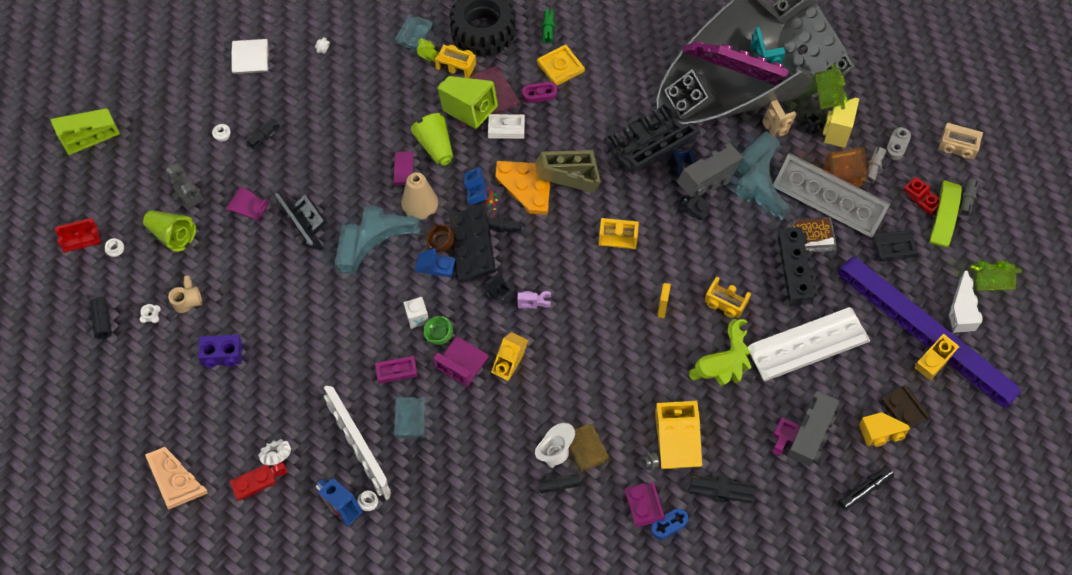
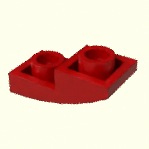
(921, 195)

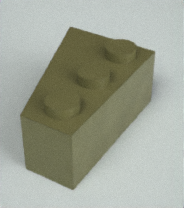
(569, 169)

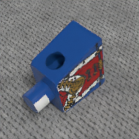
(339, 500)

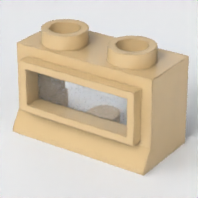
(960, 141)

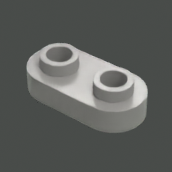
(899, 142)

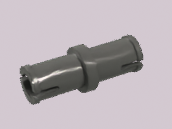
(969, 197)

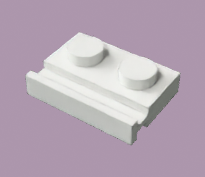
(506, 126)

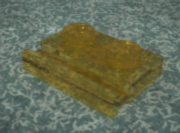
(588, 448)

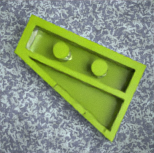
(84, 129)

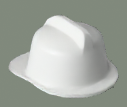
(555, 444)

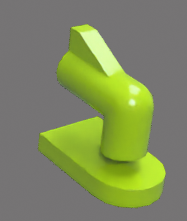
(426, 50)

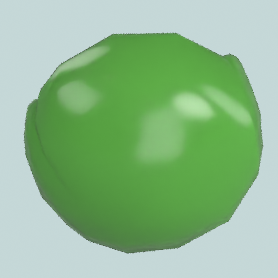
(438, 330)

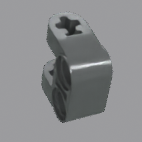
(183, 186)

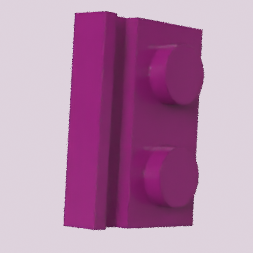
(644, 504)

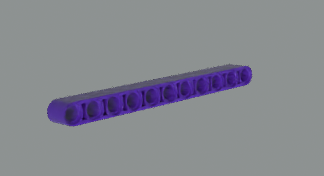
(928, 331)

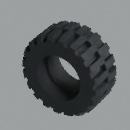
(483, 40)

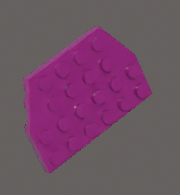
(738, 62)

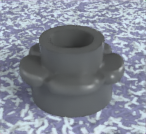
(650, 461)

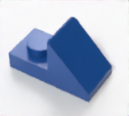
(434, 264)

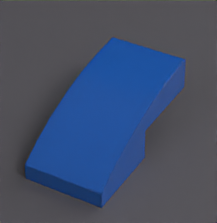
(475, 186)

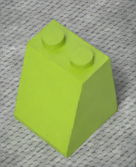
(468, 99)

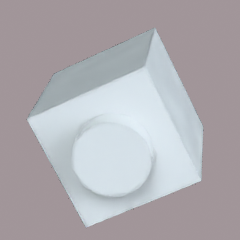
(416, 312)

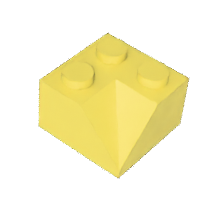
(840, 123)

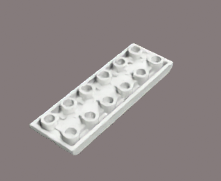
(808, 344)
(357, 442)

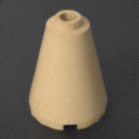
(419, 197)

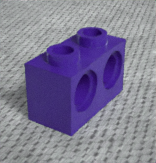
(220, 346)

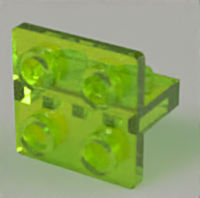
(830, 88)
(995, 276)

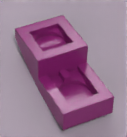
(403, 167)

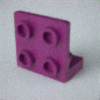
(460, 361)

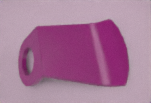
(247, 204)

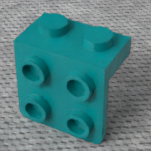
(758, 47)

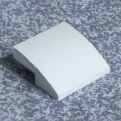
(250, 56)

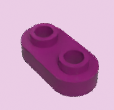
(539, 92)

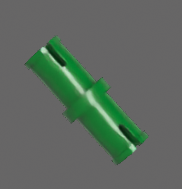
(548, 26)

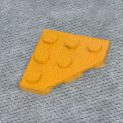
(524, 186)

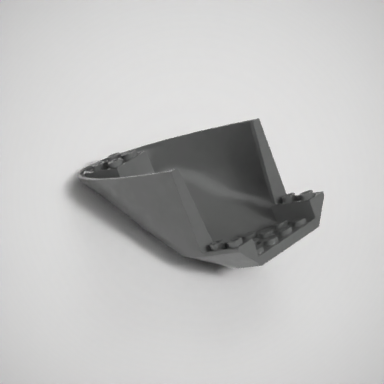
(707, 91)

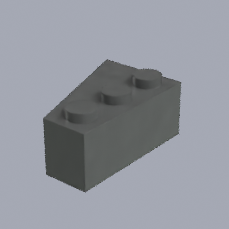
(710, 173)
(813, 429)

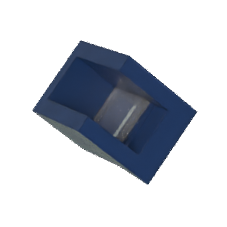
(682, 159)

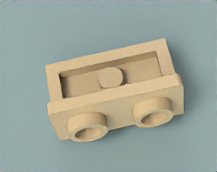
(776, 120)

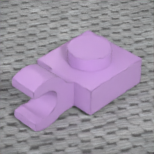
(530, 300)

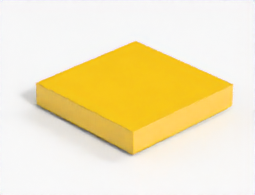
(560, 65)

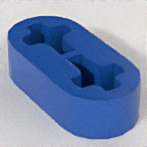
(672, 528)

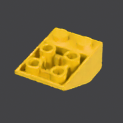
(678, 434)

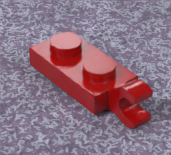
(256, 480)

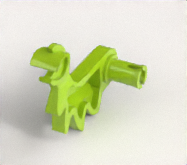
(728, 363)

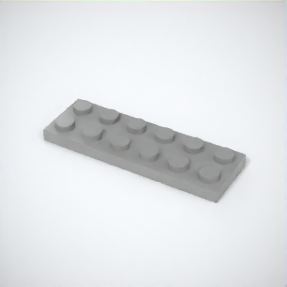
(831, 195)

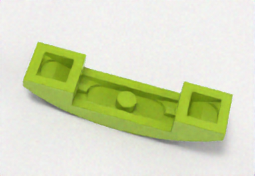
(946, 214)

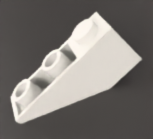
(964, 311)

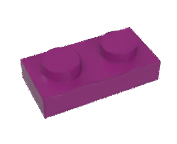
(396, 369)

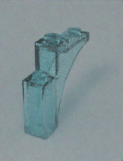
(757, 179)
(375, 227)

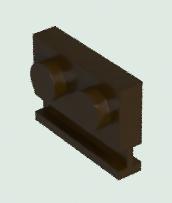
(905, 407)

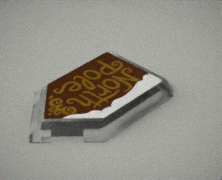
(819, 233)

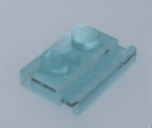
(412, 31)
(409, 417)

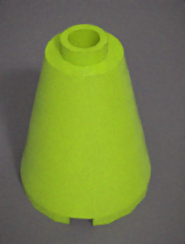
(434, 138)
(170, 228)

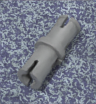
(875, 164)

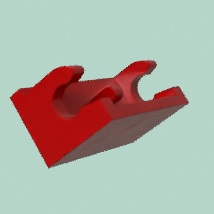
(78, 235)

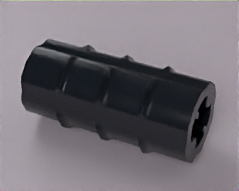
(100, 318)

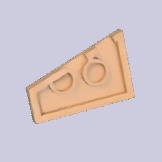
(173, 479)

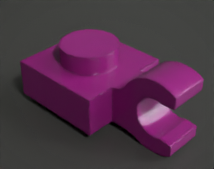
(785, 433)

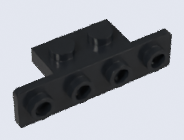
(305, 216)

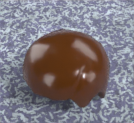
(440, 238)

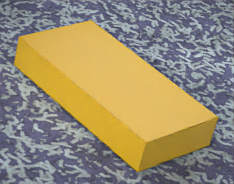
(663, 300)

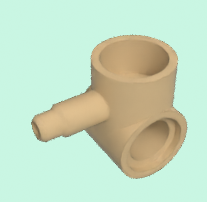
(190, 296)

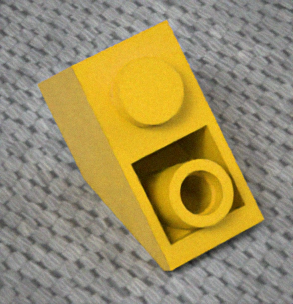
(509, 355)
(936, 357)
(881, 428)

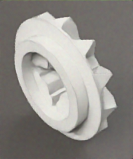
(269, 457)

